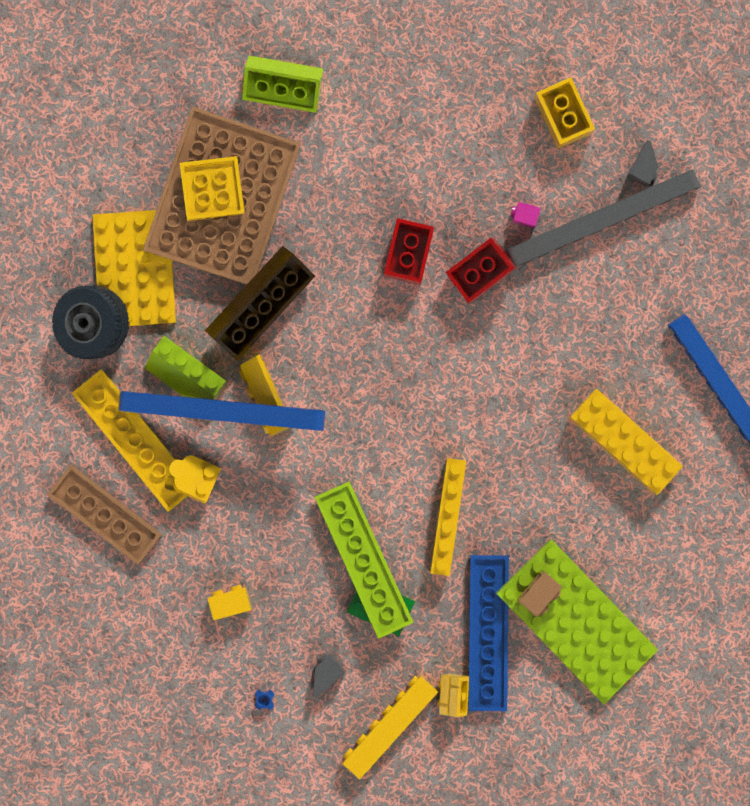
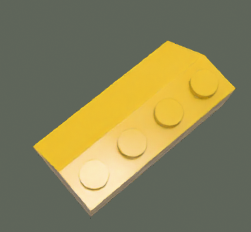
(261, 387)

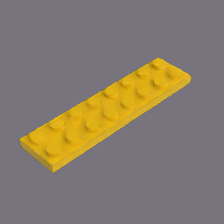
(130, 437)

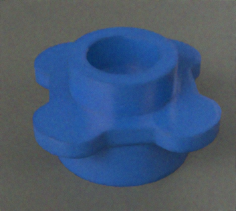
(259, 701)

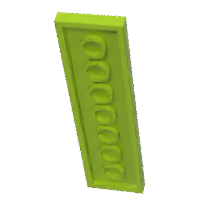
(363, 560)

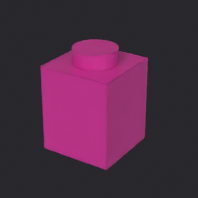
(525, 215)

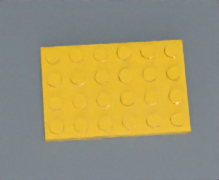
(136, 276)

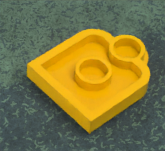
(194, 477)

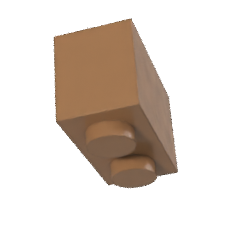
(539, 594)

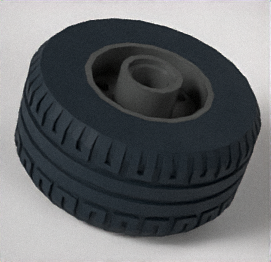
(90, 322)

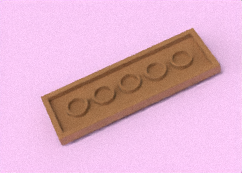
(104, 514)

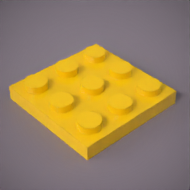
(212, 188)

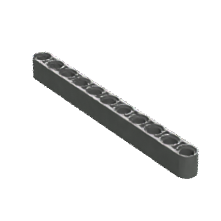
(603, 218)

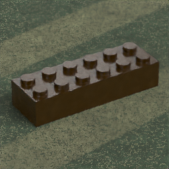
(260, 303)

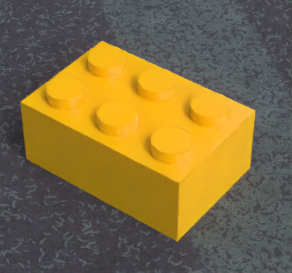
(564, 113)

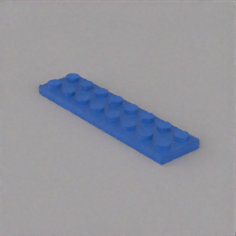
(488, 634)

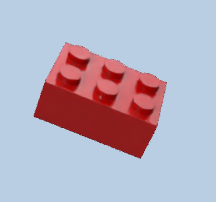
(408, 251)
(481, 270)

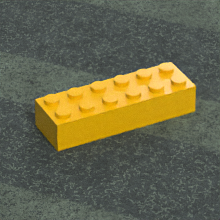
(625, 442)

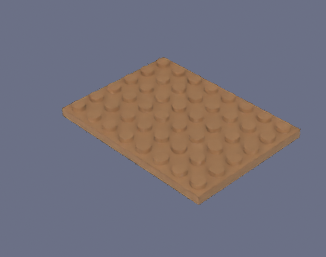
(229, 244)

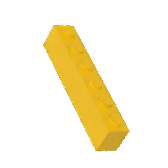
(448, 517)
(389, 727)

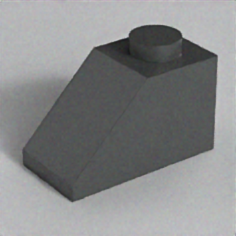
(645, 166)
(326, 673)

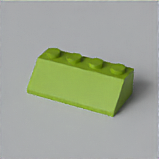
(282, 84)
(183, 371)

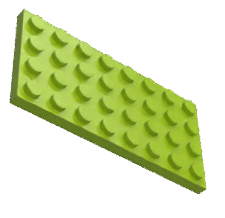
(580, 624)

